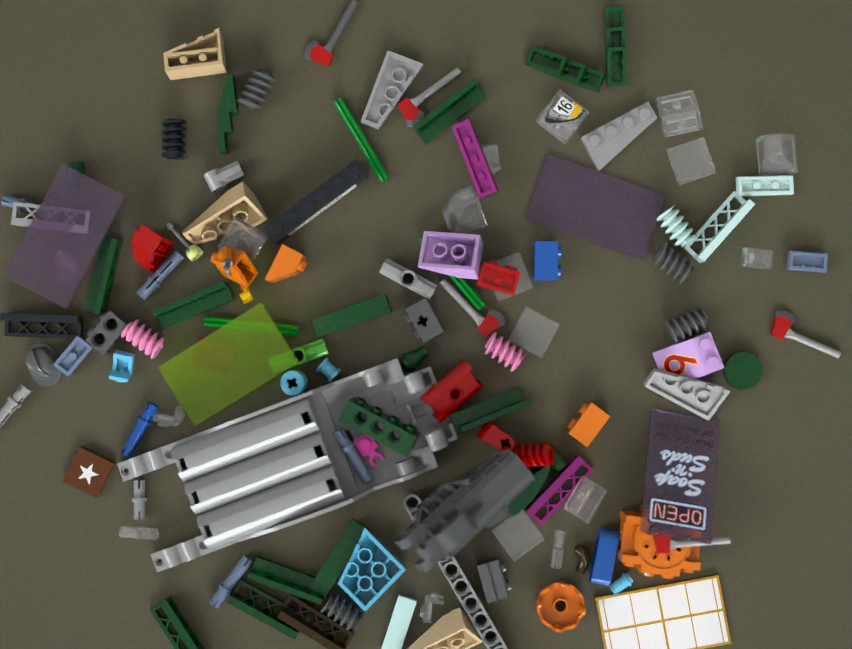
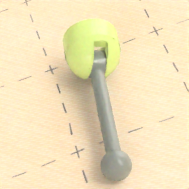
(193, 252)

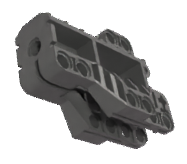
(464, 507)

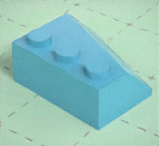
(370, 570)

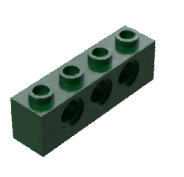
(352, 417)

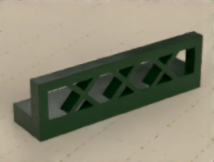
(449, 111)
(103, 275)
(194, 304)
(488, 410)
(284, 579)
(261, 613)
(179, 622)

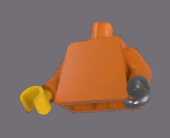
(237, 267)

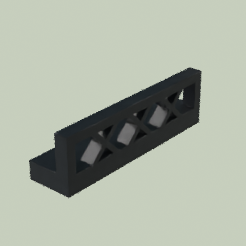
(38, 318)

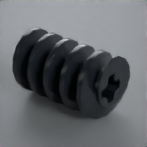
(173, 139)

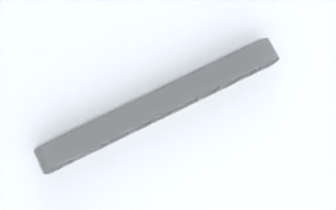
(465, 593)

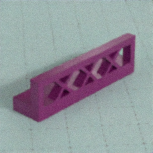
(475, 158)
(553, 486)

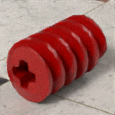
(534, 455)

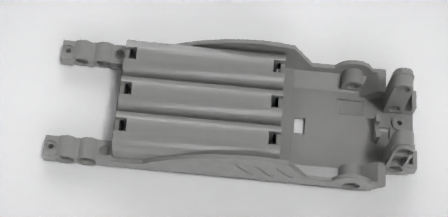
(264, 466)

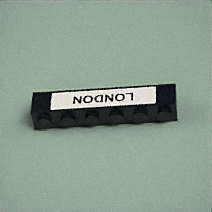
(316, 202)

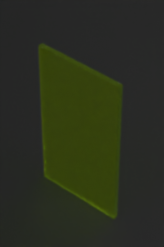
(228, 364)

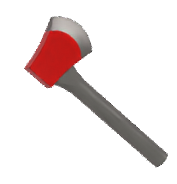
(323, 55)

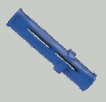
(138, 432)

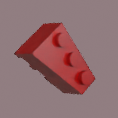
(150, 247)

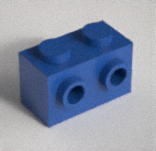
(546, 261)

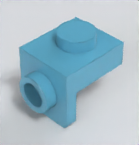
(122, 366)

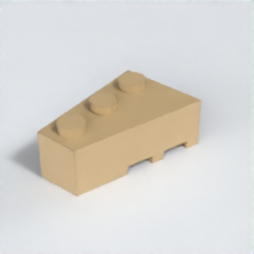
(197, 58)

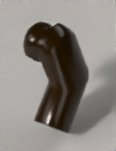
(584, 558)

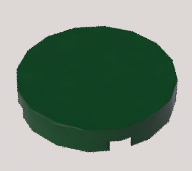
(742, 370)

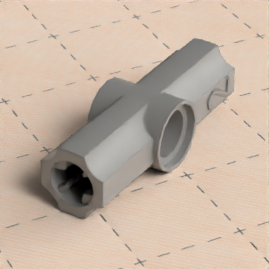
(396, 273)

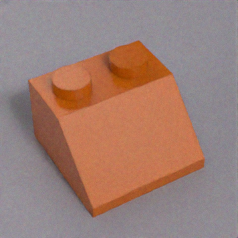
(286, 264)

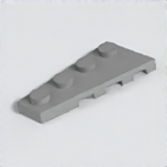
(693, 394)

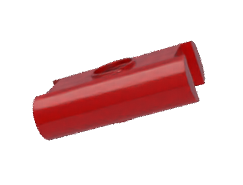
(463, 387)

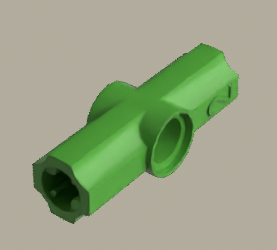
(312, 351)

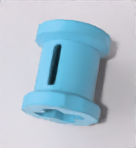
(328, 369)

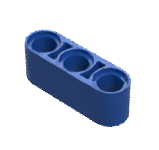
(604, 556)

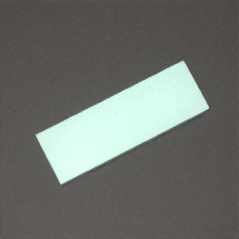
(764, 185)
(399, 623)

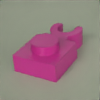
(367, 446)

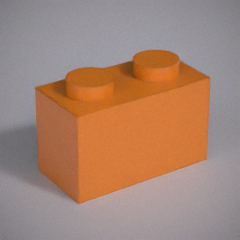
(587, 423)

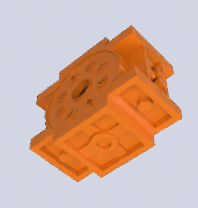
(639, 550)

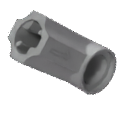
(219, 178)

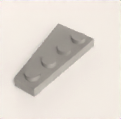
(392, 82)
(614, 136)

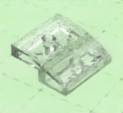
(679, 113)

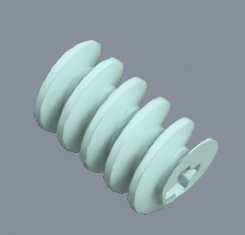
(676, 227)

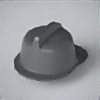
(40, 363)

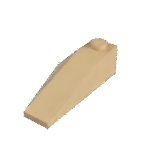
(217, 218)
(449, 632)

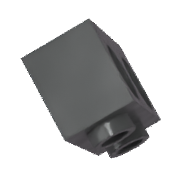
(112, 336)

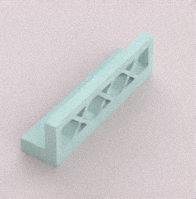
(725, 228)

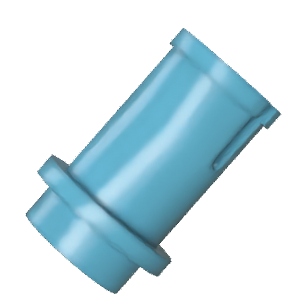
(621, 583)

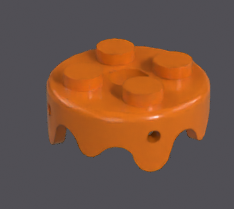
(560, 619)

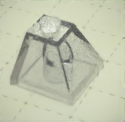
(777, 154)
(464, 212)

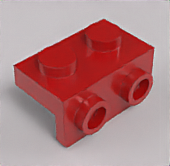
(498, 277)

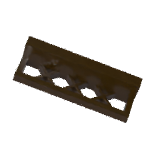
(308, 628)

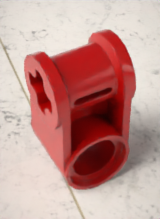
(493, 435)

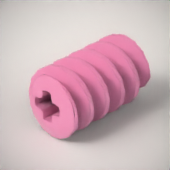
(143, 338)
(504, 351)

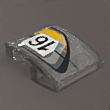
(562, 116)

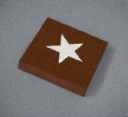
(89, 472)

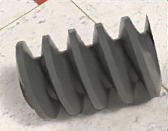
(256, 89)
(672, 262)
(687, 324)
(343, 612)

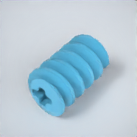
(286, 383)

